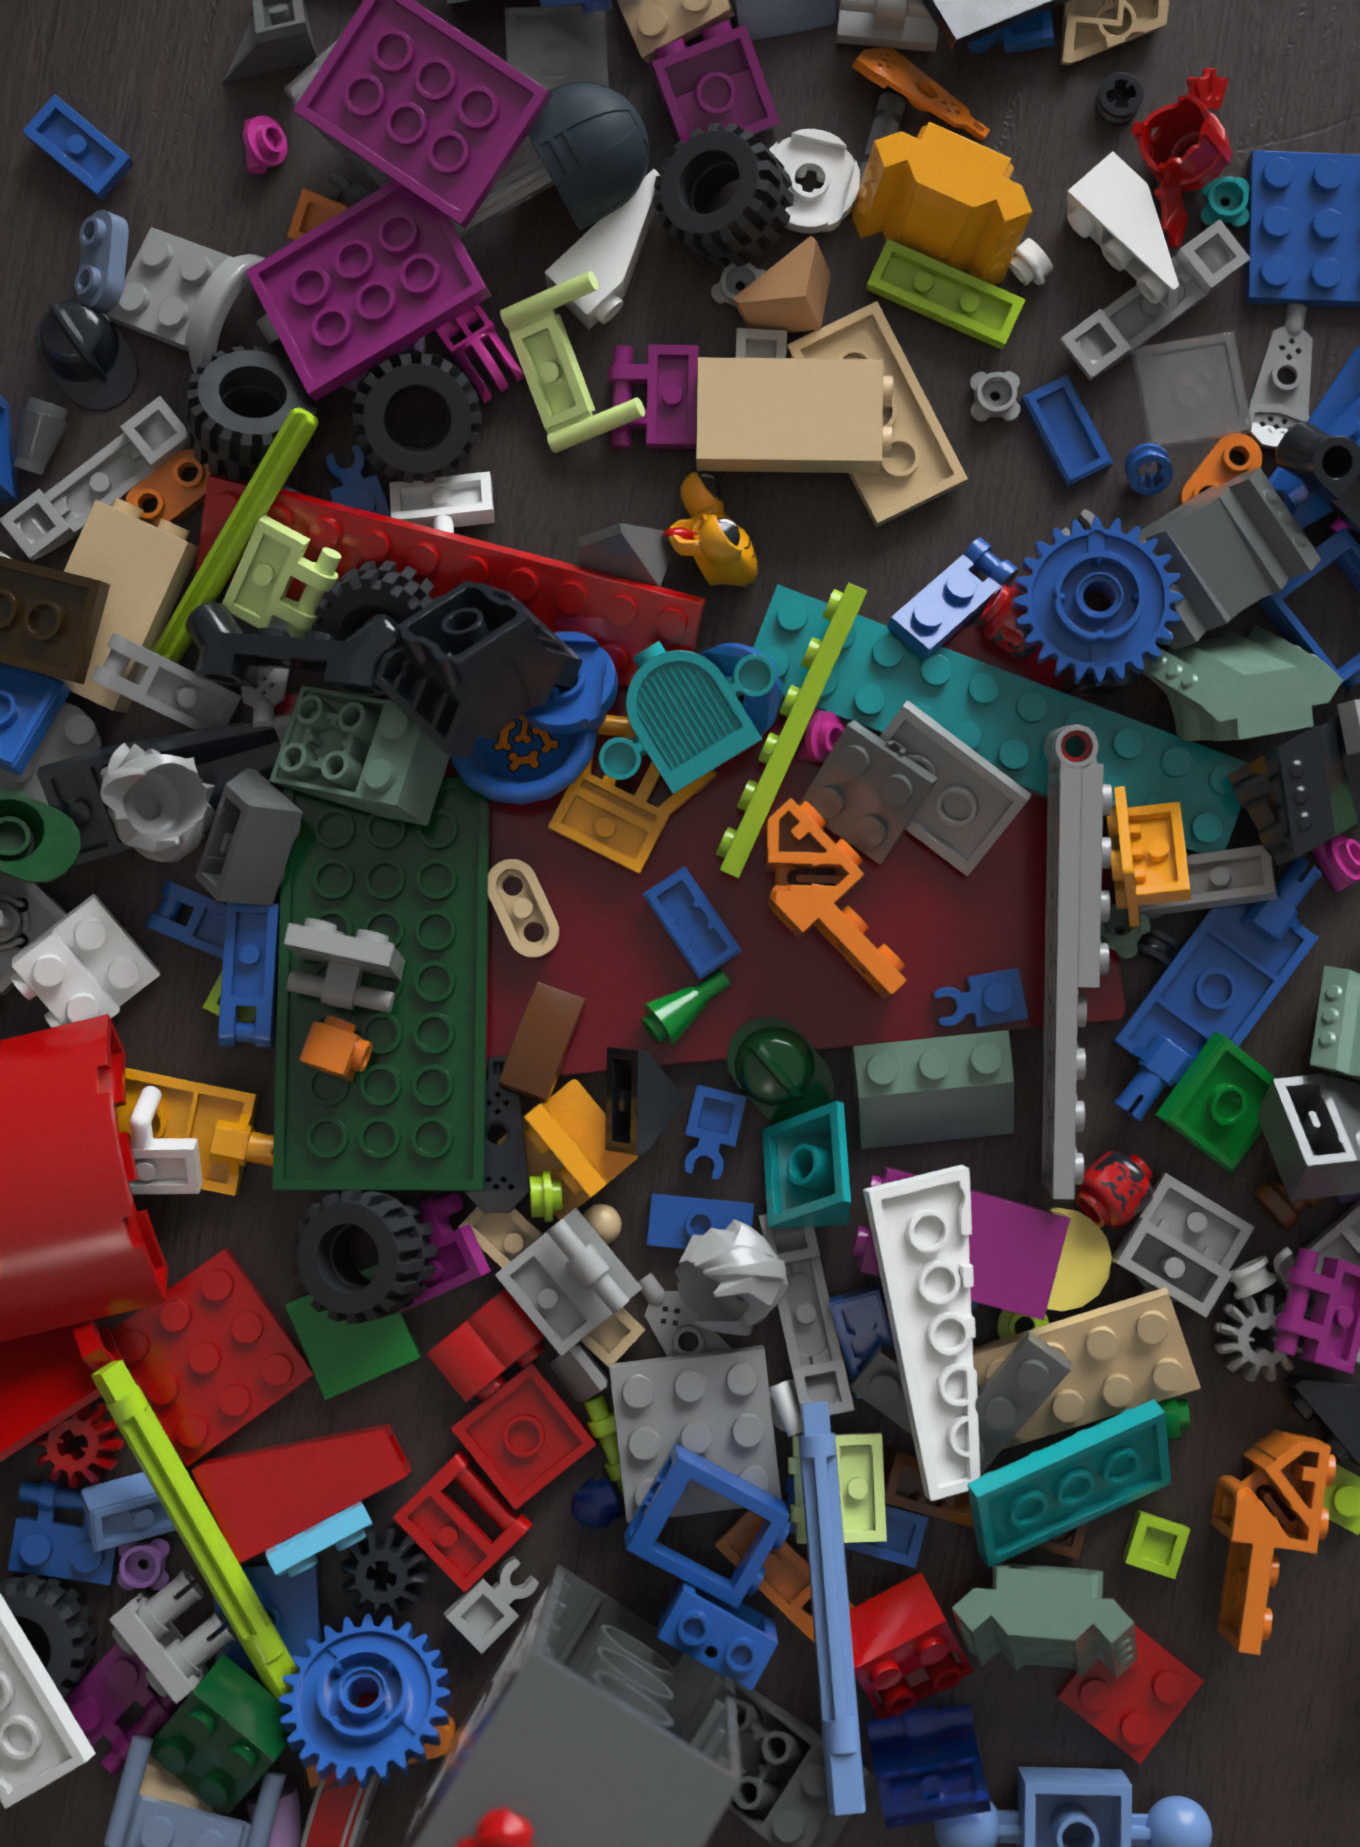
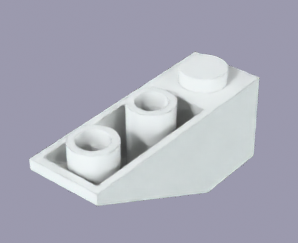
(1120, 216)

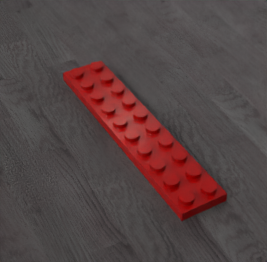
(566, 597)

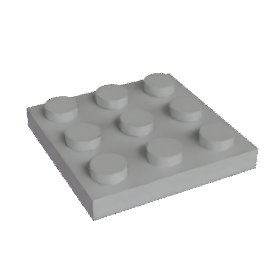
(708, 1405)

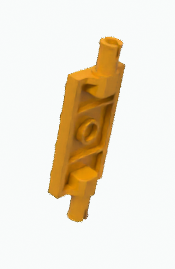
(212, 1114)

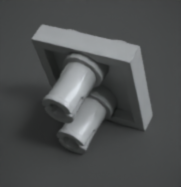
(147, 1629)

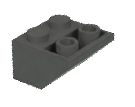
(249, 841)

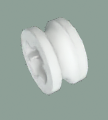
(1251, 1277)

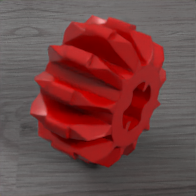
(76, 1461)

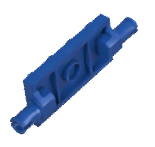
(1215, 983)

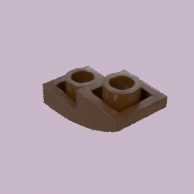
(542, 1042)

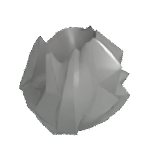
(156, 802)
(730, 1279)

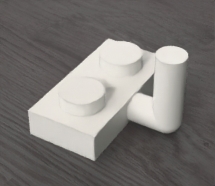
(446, 502)
(162, 1164)

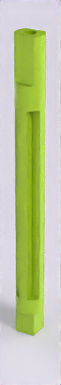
(195, 1526)

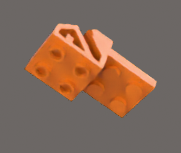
(800, 845)
(1296, 1474)

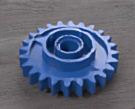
(1102, 563)
(373, 1737)

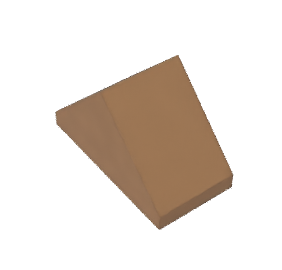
(789, 293)

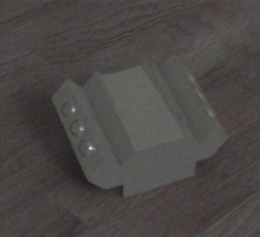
(1229, 552)

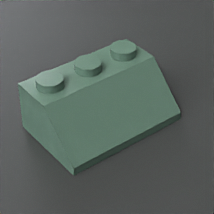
(933, 1089)

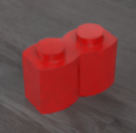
(486, 1346)

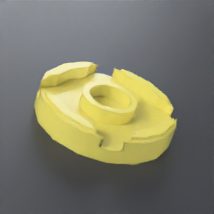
(1082, 1264)

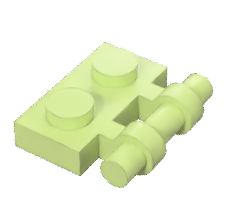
(266, 574)
(860, 1488)

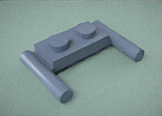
(155, 1822)

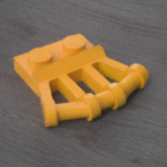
(613, 820)

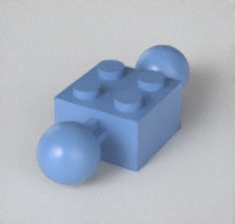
(1079, 1811)

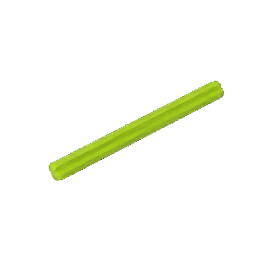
(238, 529)

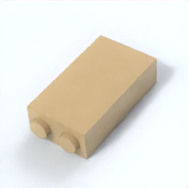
(792, 415)
(145, 579)

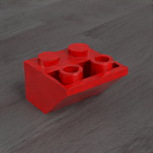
(904, 1647)

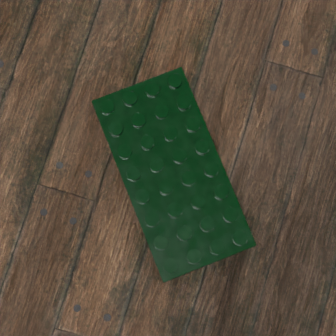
(422, 1098)

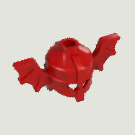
(1186, 148)

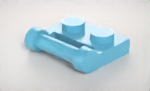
(299, 1551)

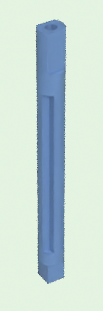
(831, 1611)

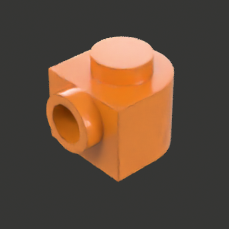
(335, 1048)

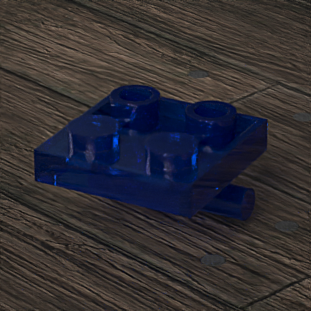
(928, 1765)

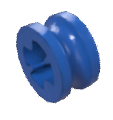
(1150, 483)

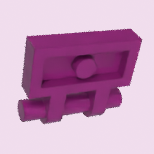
(671, 395)
(458, 1251)
(1334, 1322)
(107, 1695)

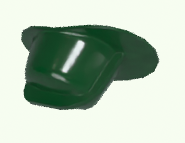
(35, 838)
(778, 1069)

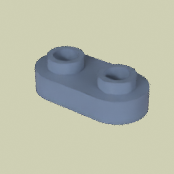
(102, 260)

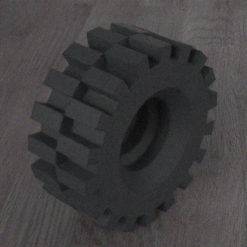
(371, 591)

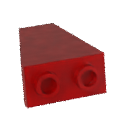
(288, 1487)

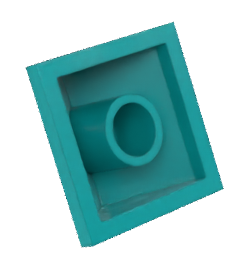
(807, 1170)

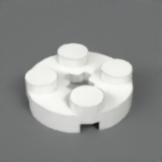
(835, 167)

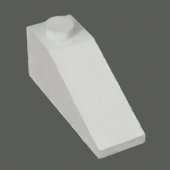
(611, 253)

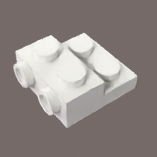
(83, 966)

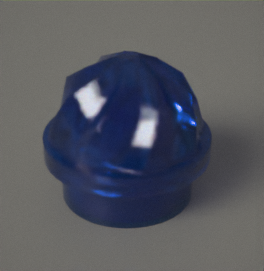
(596, 1503)

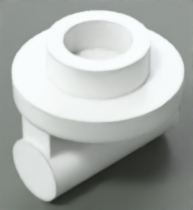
(786, 1407)

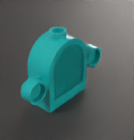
(686, 715)

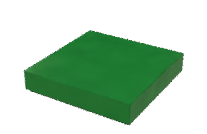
(1219, 1102)
(351, 1353)

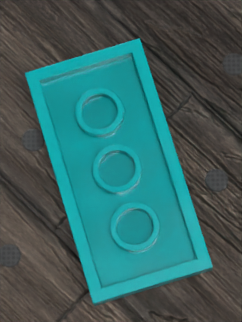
(1070, 1483)

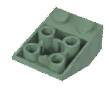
(360, 756)

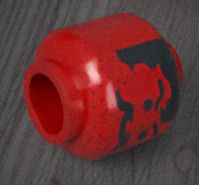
(1001, 621)
(1115, 1189)

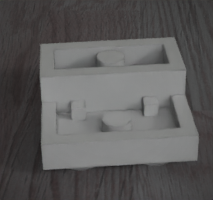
(1183, 1245)

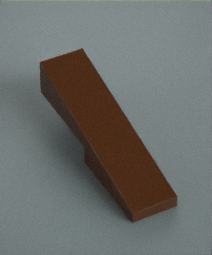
(906, 1491)

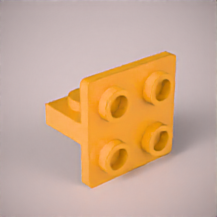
(1147, 855)
(570, 1142)

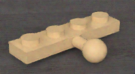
(509, 1234)

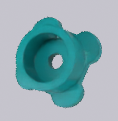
(1234, 190)

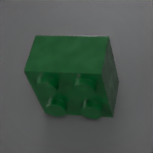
(222, 1736)

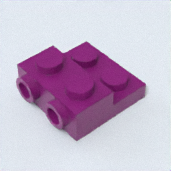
(713, 82)

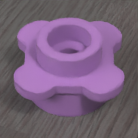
(134, 1576)

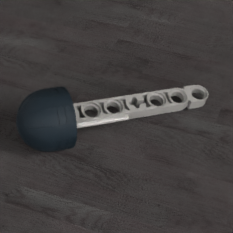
(587, 148)

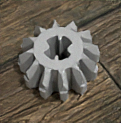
(1253, 1357)

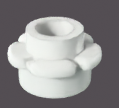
(1030, 263)

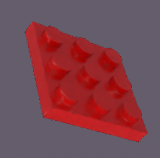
(210, 1356)

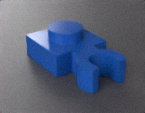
(1021, 36)
(356, 490)
(990, 998)
(715, 1121)

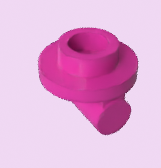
(263, 143)
(820, 736)
(1339, 861)

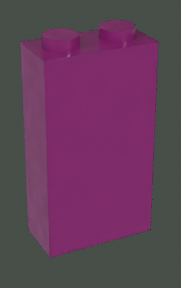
(1010, 1248)

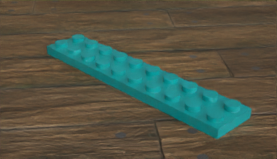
(1002, 716)

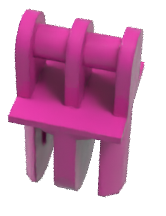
(476, 347)

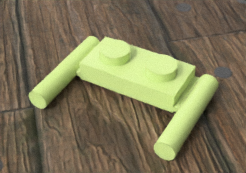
(554, 370)

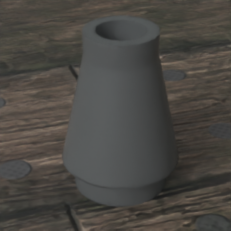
(39, 434)

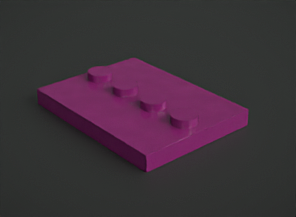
(423, 104)
(365, 286)

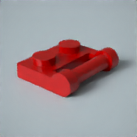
(450, 1533)

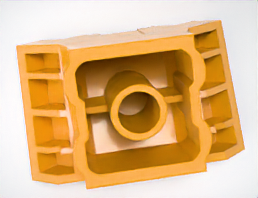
(944, 200)

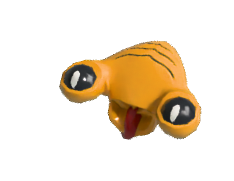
(711, 536)

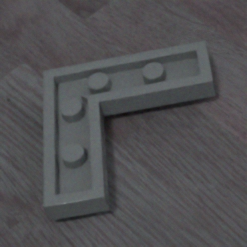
(1002, 1402)

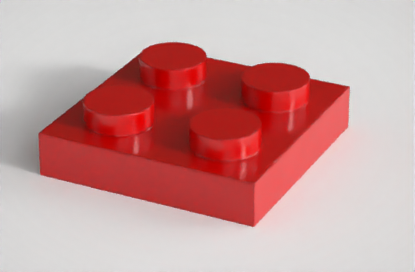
(524, 1435)
(1138, 1703)

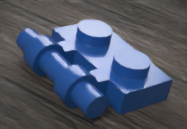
(54, 1546)

